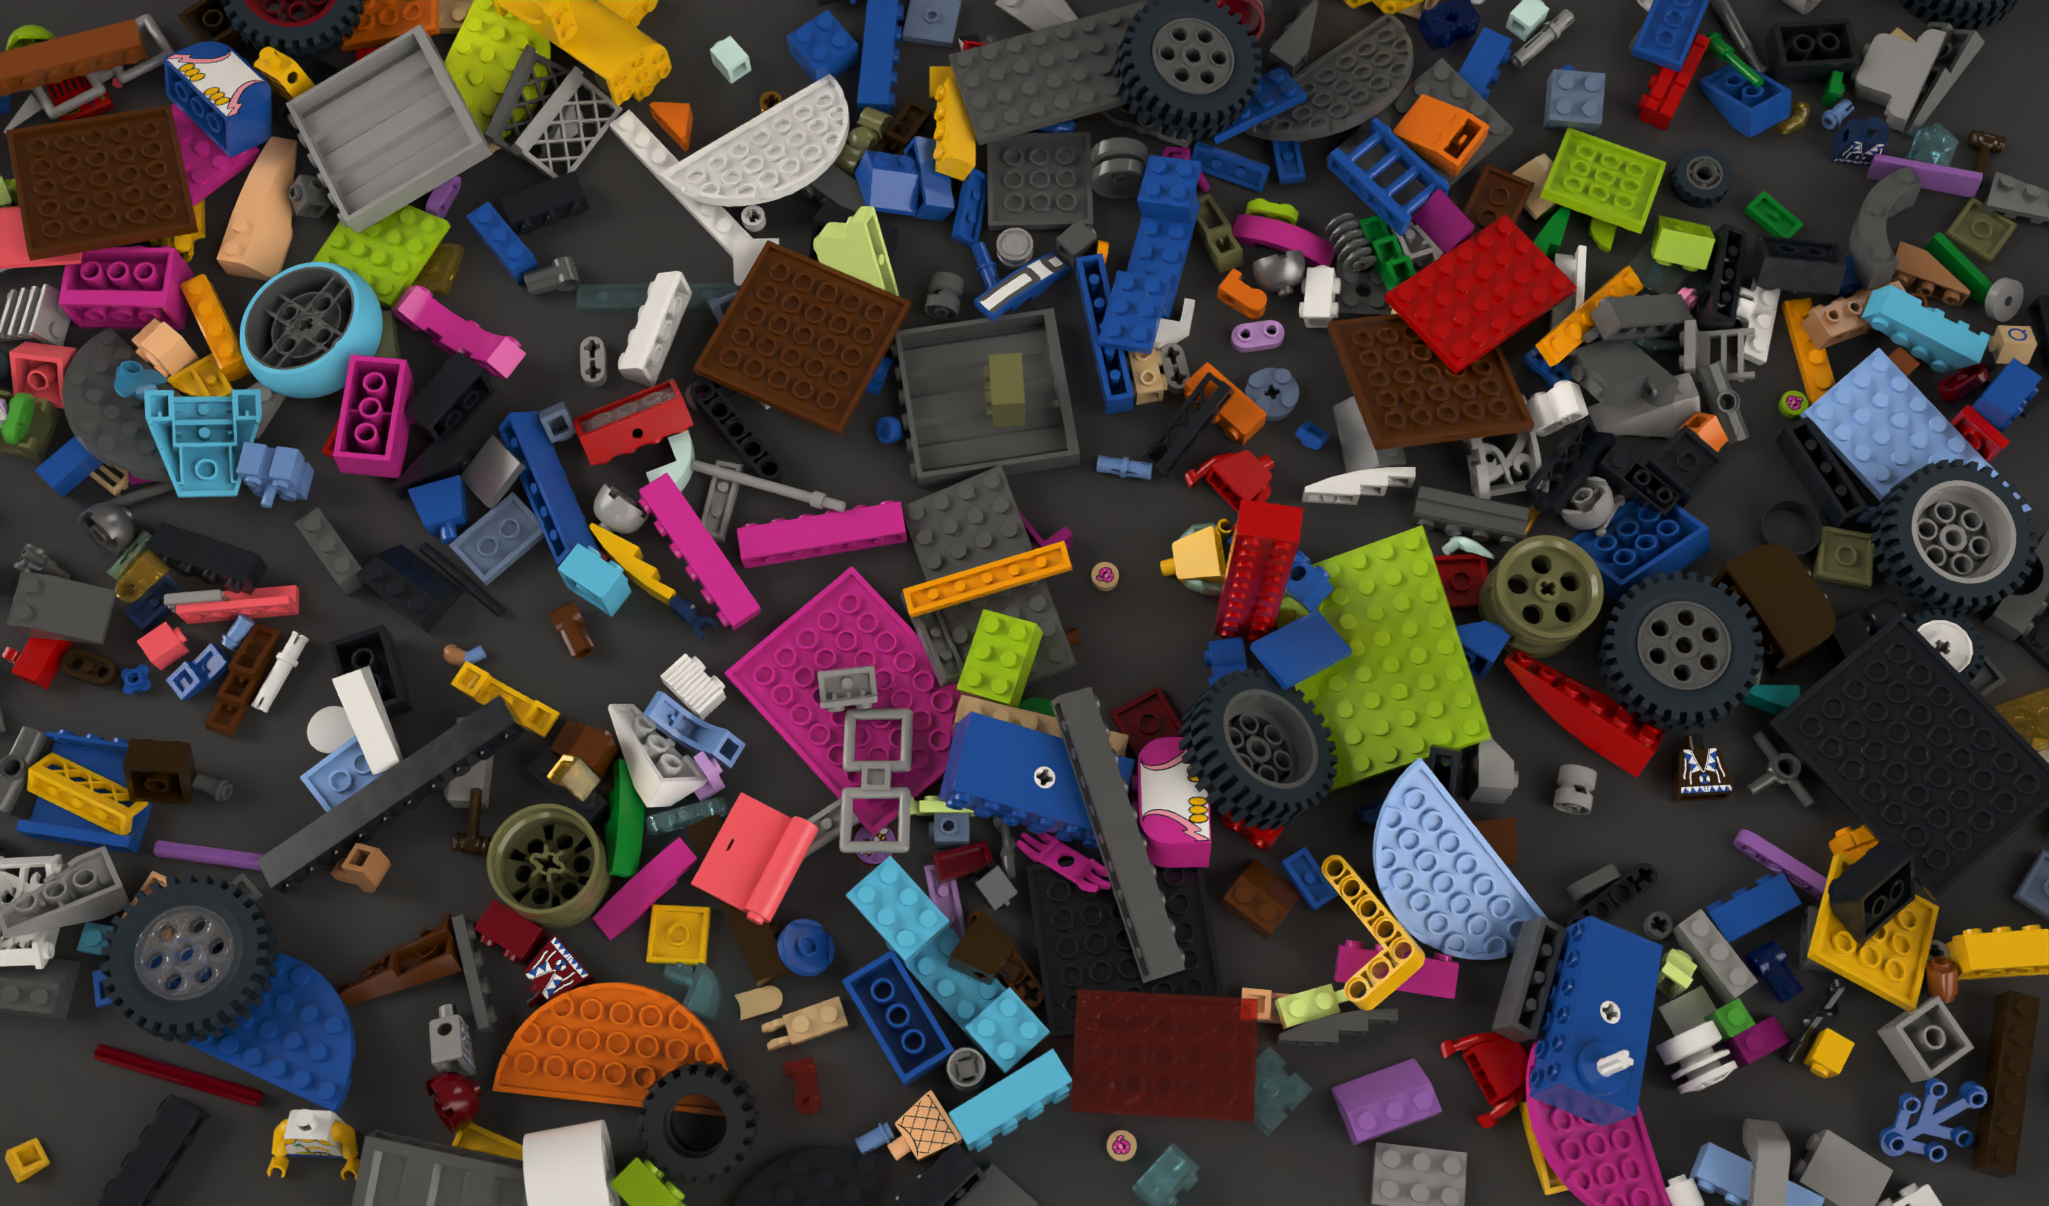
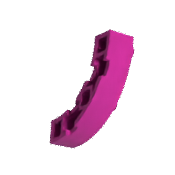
(454, 334)

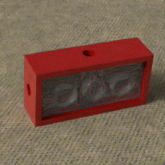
(632, 422)

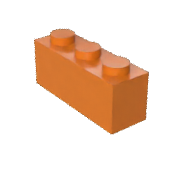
(1239, 416)

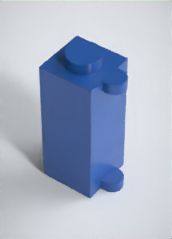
(68, 467)

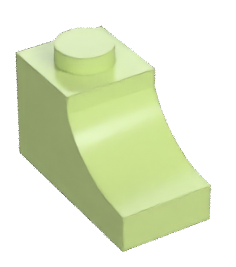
(1675, 973)

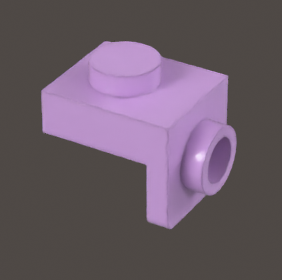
(711, 771)

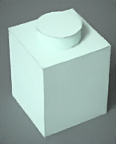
(1527, 18)
(730, 59)

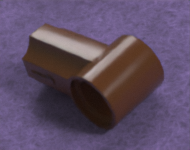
(571, 626)

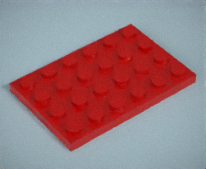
(1480, 294)

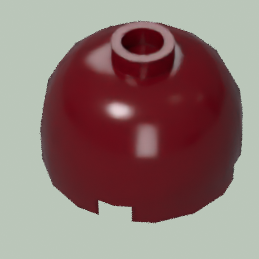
(454, 1099)

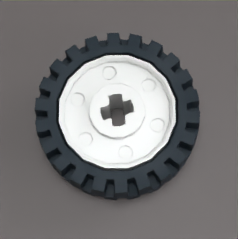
(1954, 638)

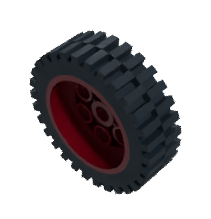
(320, 28)

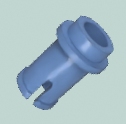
(1832, 118)
(237, 632)
(875, 1138)

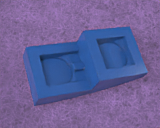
(198, 674)

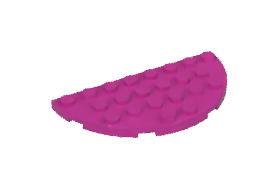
(1597, 1162)

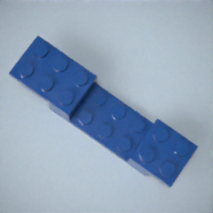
(1158, 256)

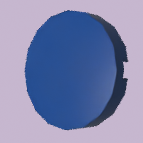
(805, 947)

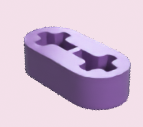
(443, 197)

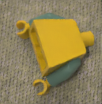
(1199, 558)

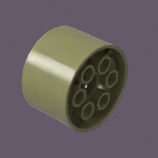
(525, 831)

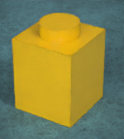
(1828, 1053)

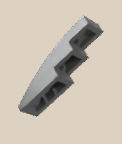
(1327, 1029)

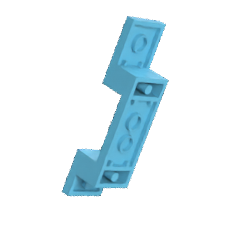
(923, 942)

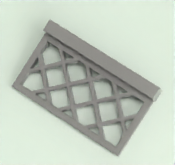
(553, 108)

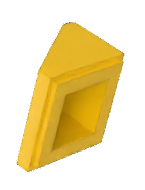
(938, 76)
(26, 1159)

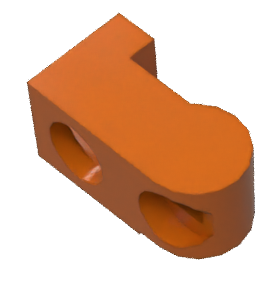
(1242, 297)

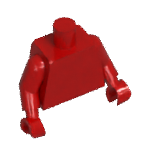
(1236, 477)
(1498, 1068)

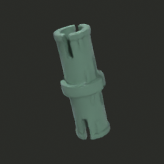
(130, 556)

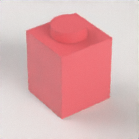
(164, 645)

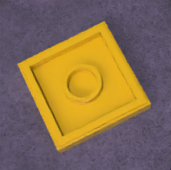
(678, 935)

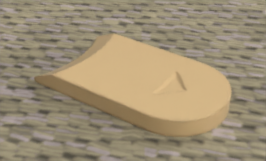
(759, 1001)

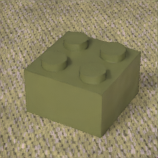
(1005, 390)

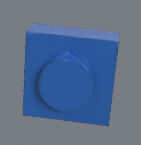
(1312, 436)

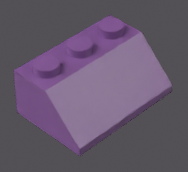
(1386, 1101)

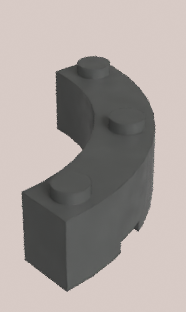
(1868, 239)

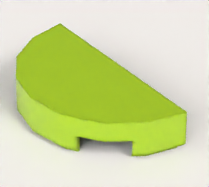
(1602, 233)

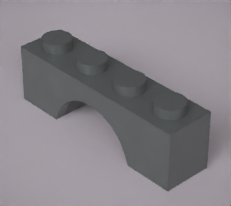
(2013, 614)

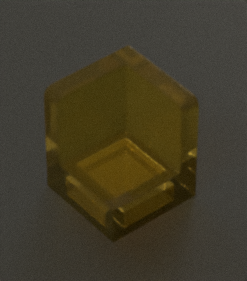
(574, 775)

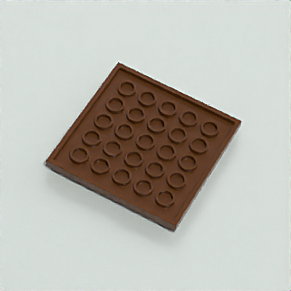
(101, 182)
(803, 338)
(1414, 396)

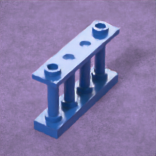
(1379, 198)

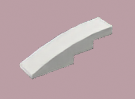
(1349, 486)

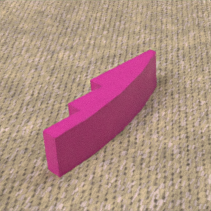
(644, 889)

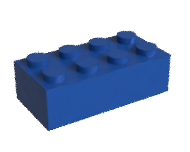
(898, 1018)

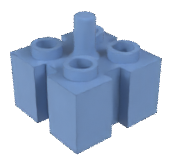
(275, 472)

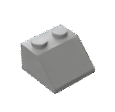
(1490, 773)

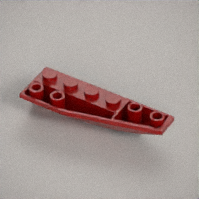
(1588, 714)

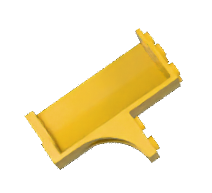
(600, 37)

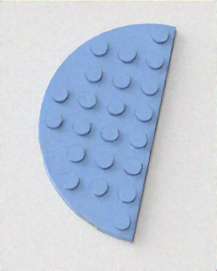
(1444, 874)

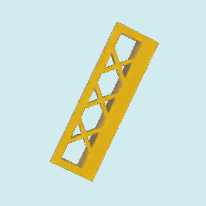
(80, 796)

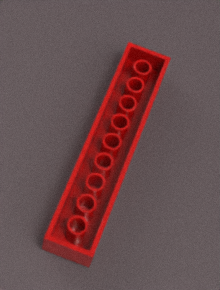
(1257, 569)

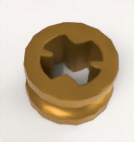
(767, 97)

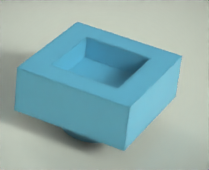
(93, 938)

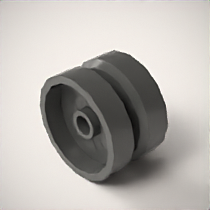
(1118, 167)

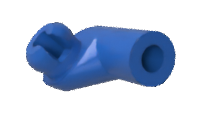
(1067, 126)

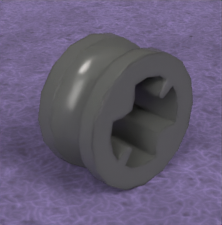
(1659, 917)

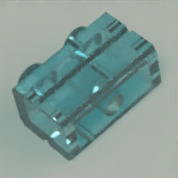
(1166, 1178)

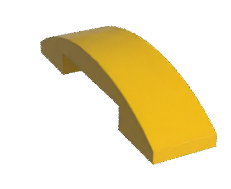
(483, 688)

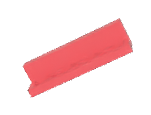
(261, 604)

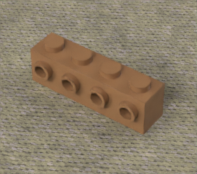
(1840, 319)

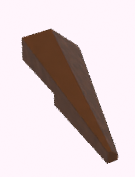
(405, 966)

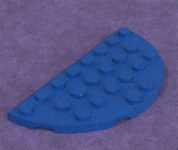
(295, 1038)

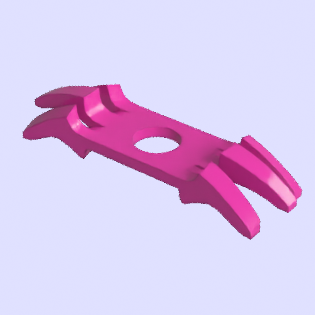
(1053, 850)

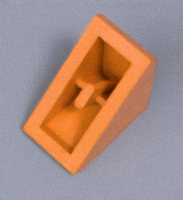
(675, 120)

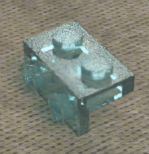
(1933, 146)

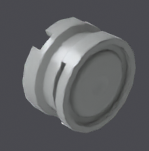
(1014, 248)

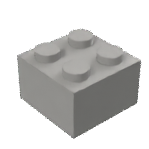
(1925, 1039)

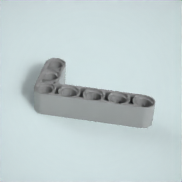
(1770, 1162)

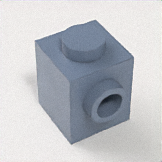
(557, 422)
(950, 830)

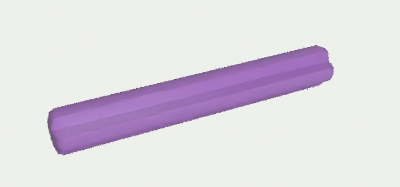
(207, 855)

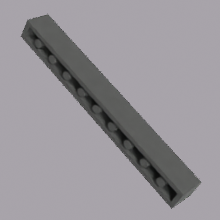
(1118, 835)

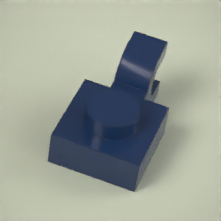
(687, 613)

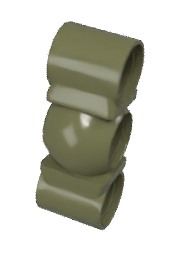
(864, 137)

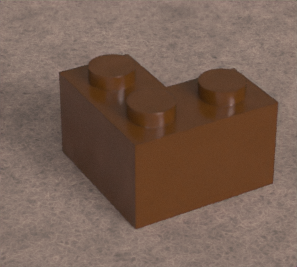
(590, 745)

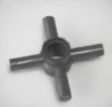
(1775, 776)

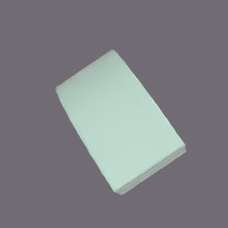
(680, 470)

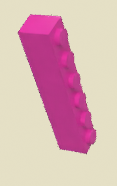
(821, 534)
(699, 551)

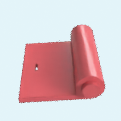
(13, 244)
(759, 862)

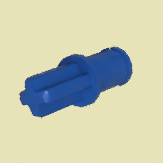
(986, 267)

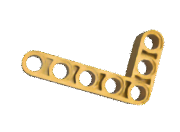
(1378, 924)

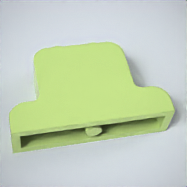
(857, 249)

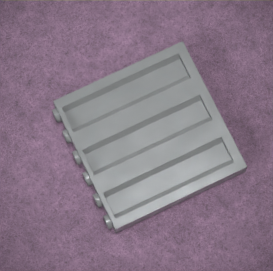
(387, 129)

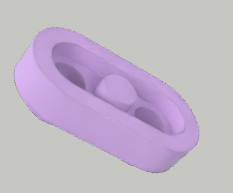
(1258, 337)

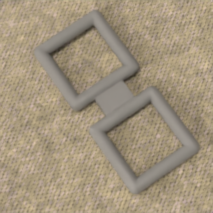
(104, 75)
(876, 781)

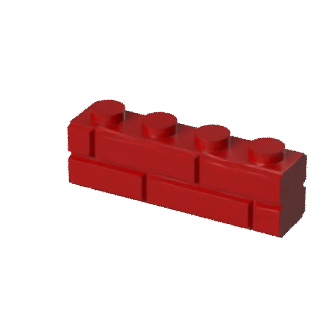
(1670, 87)

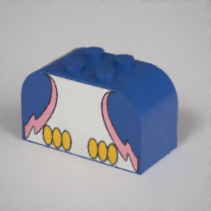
(220, 95)

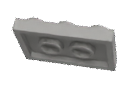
(1417, 1176)

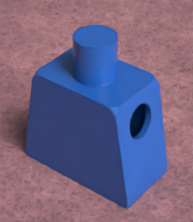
(442, 507)

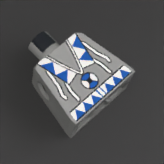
(451, 1042)

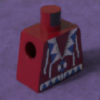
(554, 973)

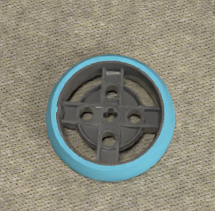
(301, 331)

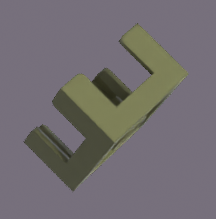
(39, 433)

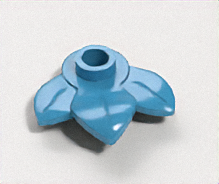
(134, 379)

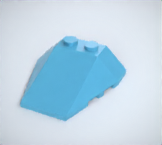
(203, 438)

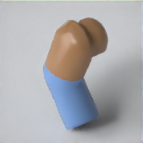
(458, 657)

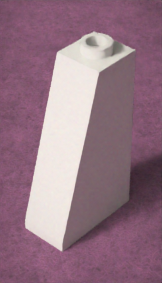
(369, 719)

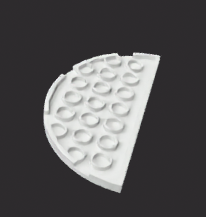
(770, 152)

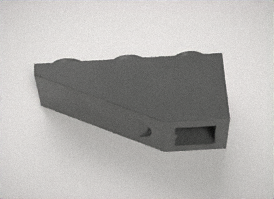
(1293, 46)

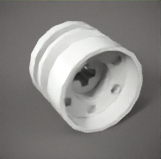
(1697, 1057)

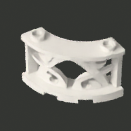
(42, 942)

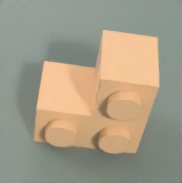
(164, 348)

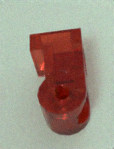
(807, 1097)

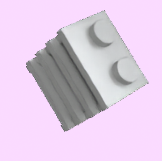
(34, 315)
(1698, 350)

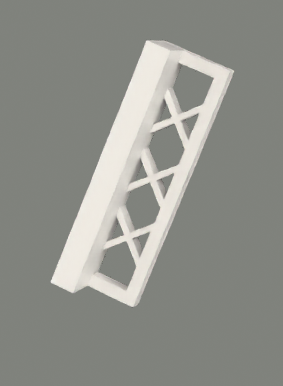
(1574, 268)

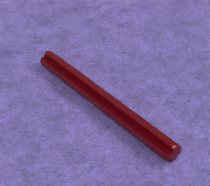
(178, 1075)

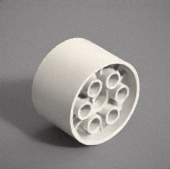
(570, 1166)

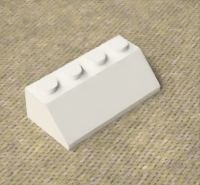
(655, 328)

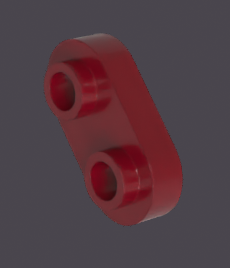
(1962, 382)

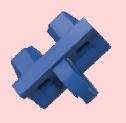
(1537, 365)

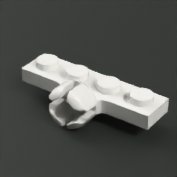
(1758, 311)

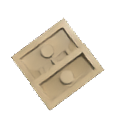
(1537, 172)

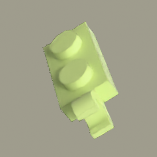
(932, 805)
(1309, 1005)

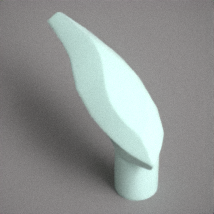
(1466, 544)

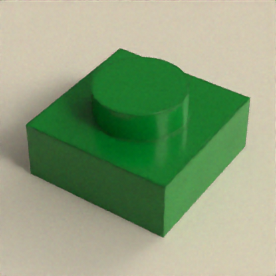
(1833, 89)

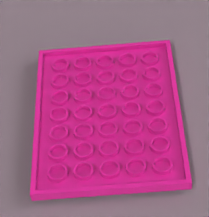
(846, 629)

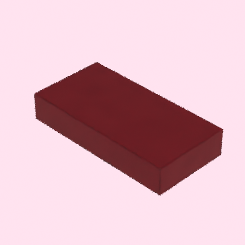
(961, 861)

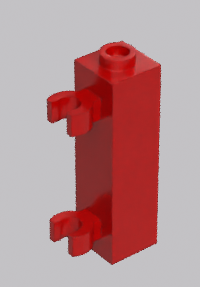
(38, 660)

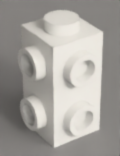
(1319, 301)

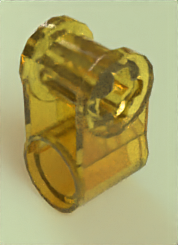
(142, 575)

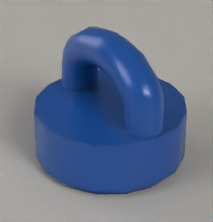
(889, 430)

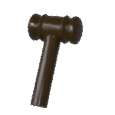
(1987, 144)
(471, 841)

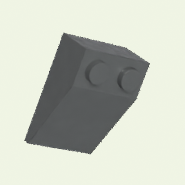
(60, 609)

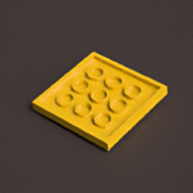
(1888, 962)

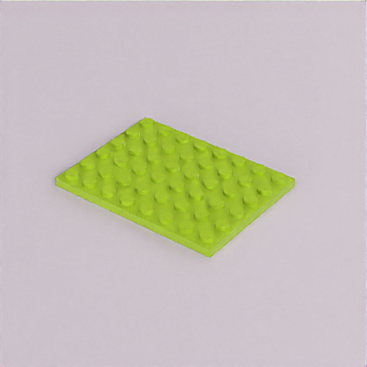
(1406, 664)

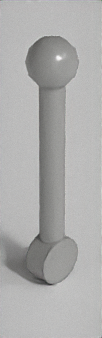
(1619, 500)

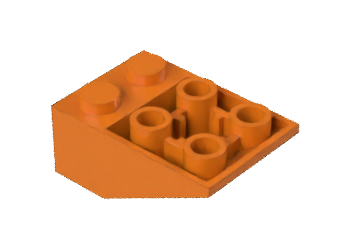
(1442, 133)

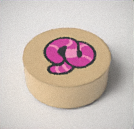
(1105, 576)
(1121, 1146)

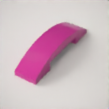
(1284, 238)

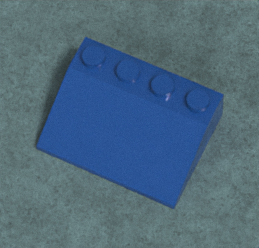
(1643, 545)

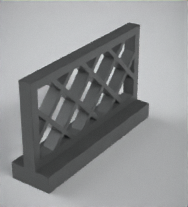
(514, 90)

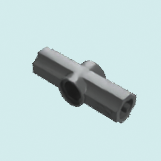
(1716, 386)
(23, 754)

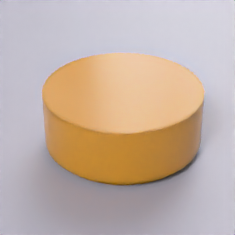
(1102, 247)

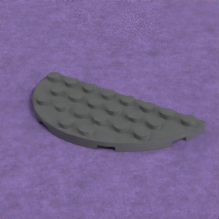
(1346, 84)
(102, 419)

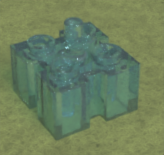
(1275, 1091)

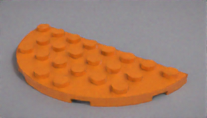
(607, 1047)

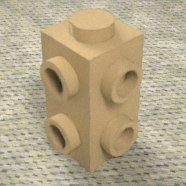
(1145, 376)

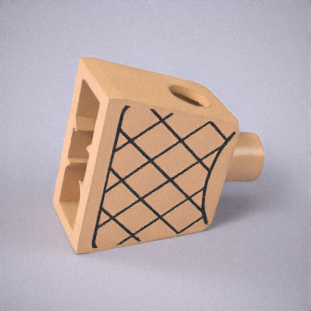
(924, 1130)

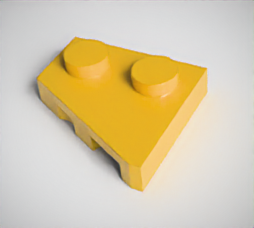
(202, 379)

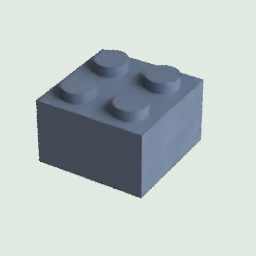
(1574, 100)

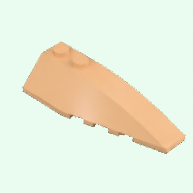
(262, 216)

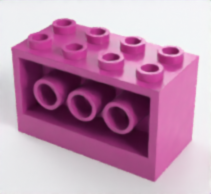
(126, 288)

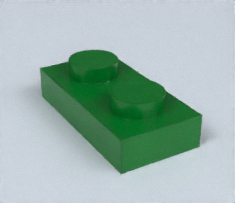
(1773, 216)

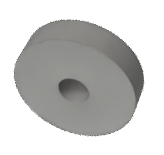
(2004, 299)

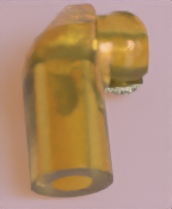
(1799, 119)

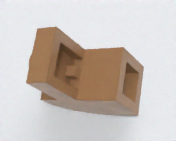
(362, 867)

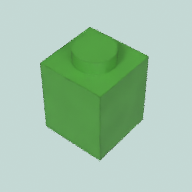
(1731, 1019)

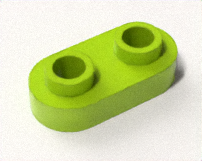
(1281, 212)

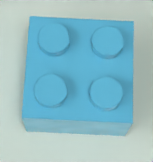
(595, 579)

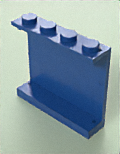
(60, 825)

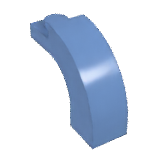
(692, 731)

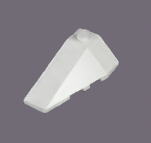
(654, 765)

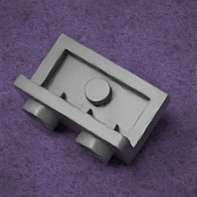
(847, 688)

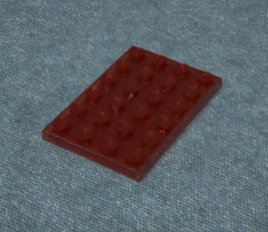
(1165, 1055)

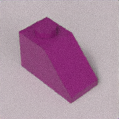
(1756, 1041)

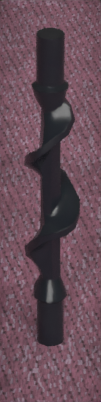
(1813, 1018)

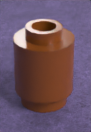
(1942, 978)

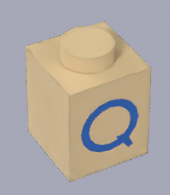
(2012, 343)

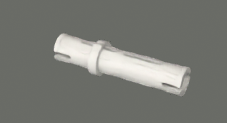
(285, 662)

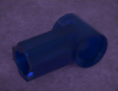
(1770, 964)

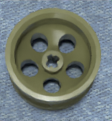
(1563, 562)

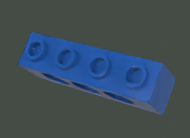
(1312, 588)

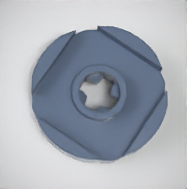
(1278, 380)

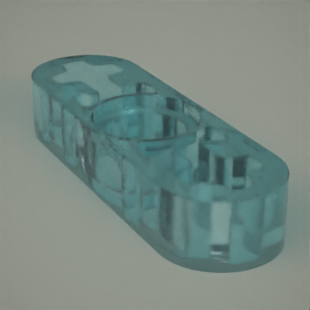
(685, 816)

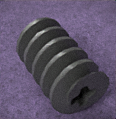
(1348, 245)

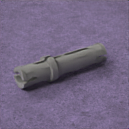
(1550, 32)

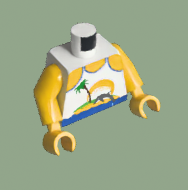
(314, 1135)

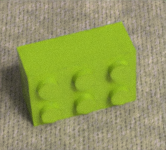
(1000, 659)

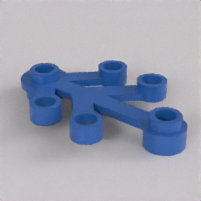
(1929, 1121)

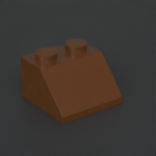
(1260, 899)

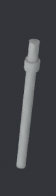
(816, 499)

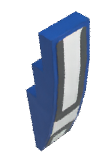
(1021, 285)

